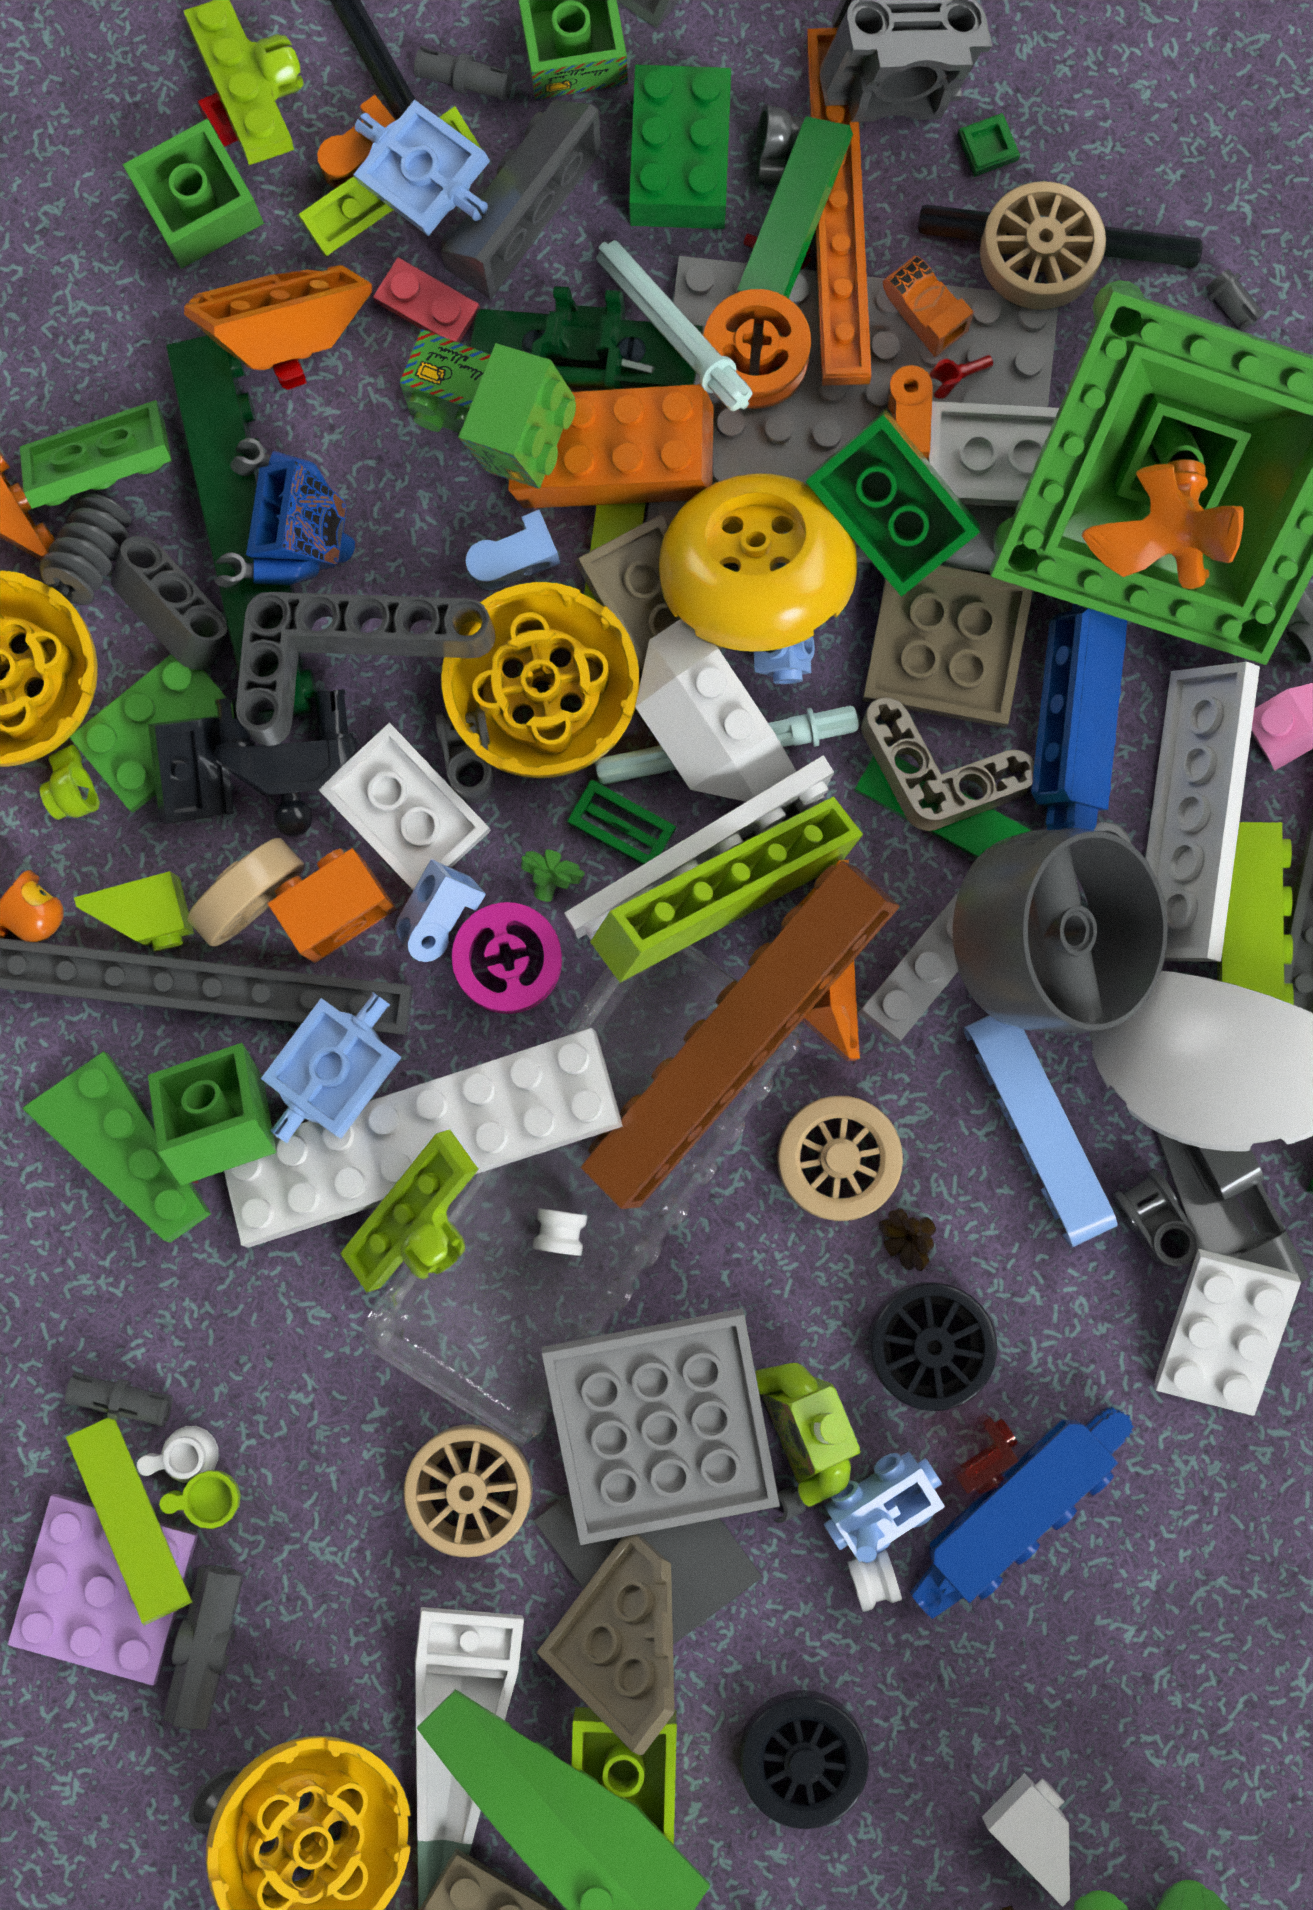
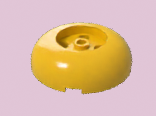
(759, 603)
(529, 627)
(58, 653)
(263, 1805)

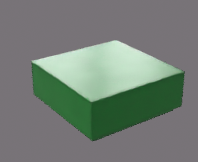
(988, 144)

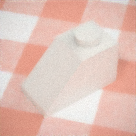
(1035, 1833)

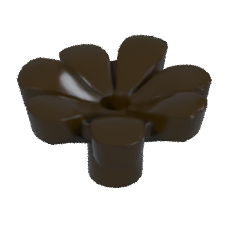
(909, 1238)

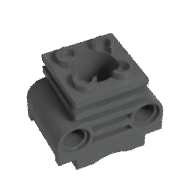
(902, 56)

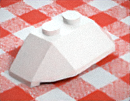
(707, 718)

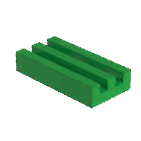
(584, 804)

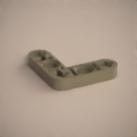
(939, 787)

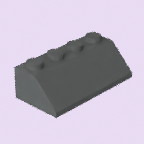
(524, 195)

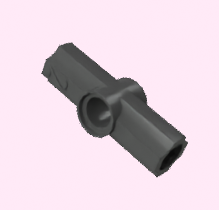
(202, 1647)

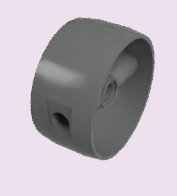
(1040, 954)

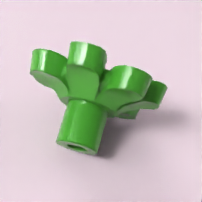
(550, 872)

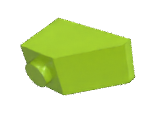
(144, 910)

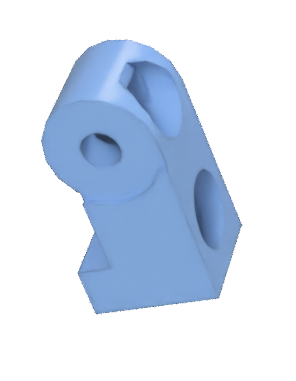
(514, 557)
(435, 909)

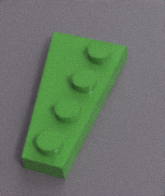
(115, 1139)

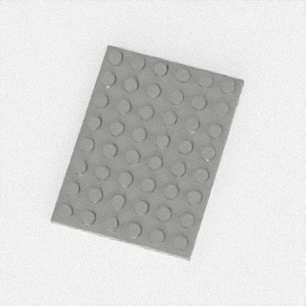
(820, 419)

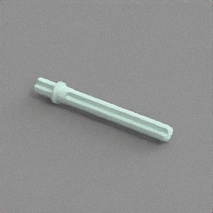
(715, 371)
(790, 731)

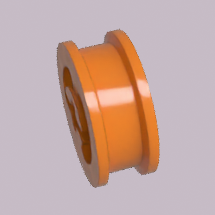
(789, 352)

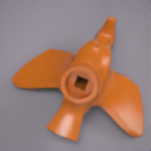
(1173, 527)

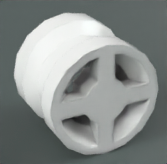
(559, 1232)
(874, 1581)

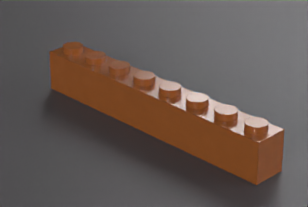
(739, 1034)

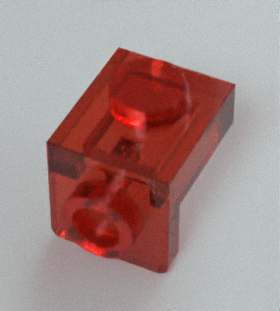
(985, 1468)

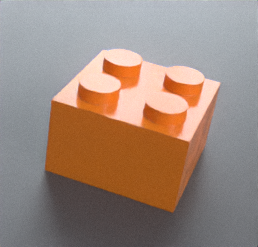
(330, 904)

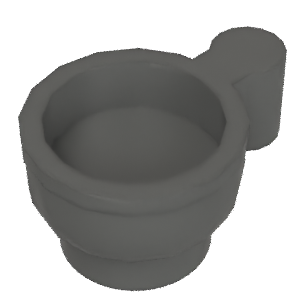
(780, 135)

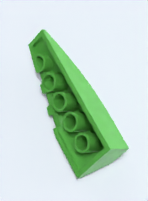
(559, 1820)

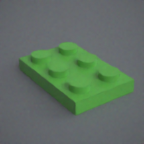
(94, 455)
(119, 737)

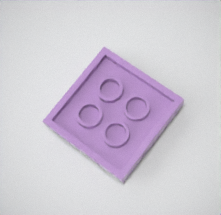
(79, 1602)

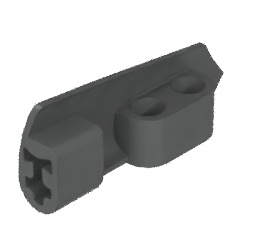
(1207, 1191)

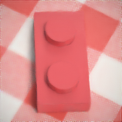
(426, 301)

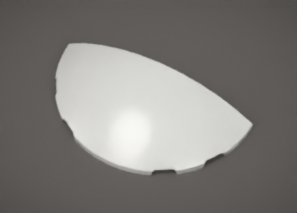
(1213, 1064)

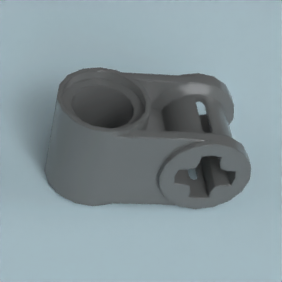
(460, 757)
(1155, 1217)

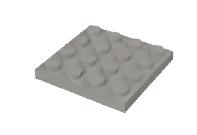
(660, 1426)

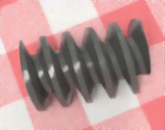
(85, 548)

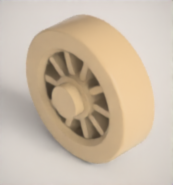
(1042, 244)
(243, 891)
(839, 1158)
(467, 1491)

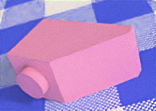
(1285, 725)

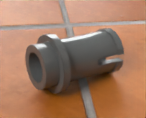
(1234, 300)

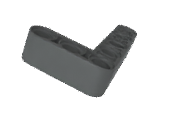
(342, 637)

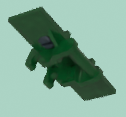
(588, 335)

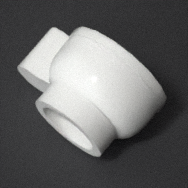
(183, 1455)

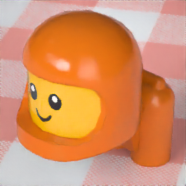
(29, 910)

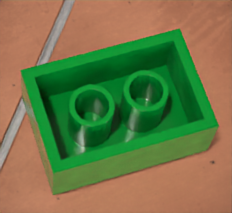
(680, 146)
(893, 503)

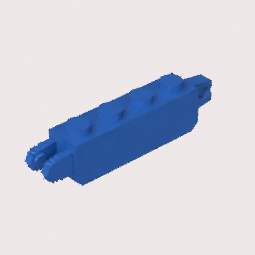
(1078, 716)
(1015, 1513)

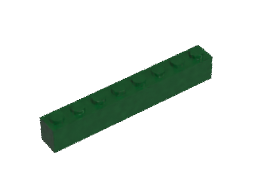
(214, 424)

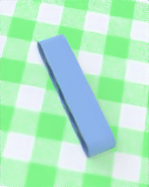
(1044, 1129)

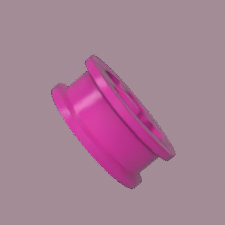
(522, 996)

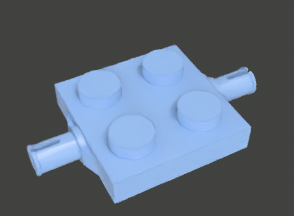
(421, 167)
(330, 1068)

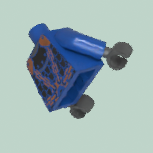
(293, 521)

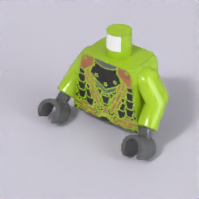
(811, 1433)

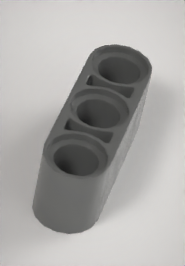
(168, 603)

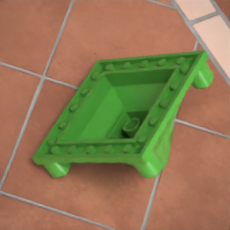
(1156, 393)

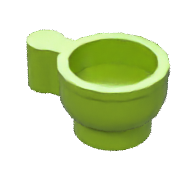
(61, 792)
(207, 1499)

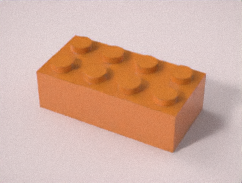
(630, 449)

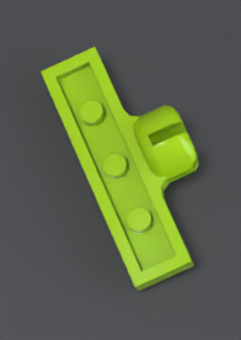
(247, 77)
(413, 1218)

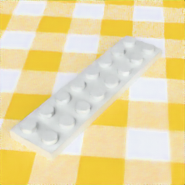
(493, 1109)

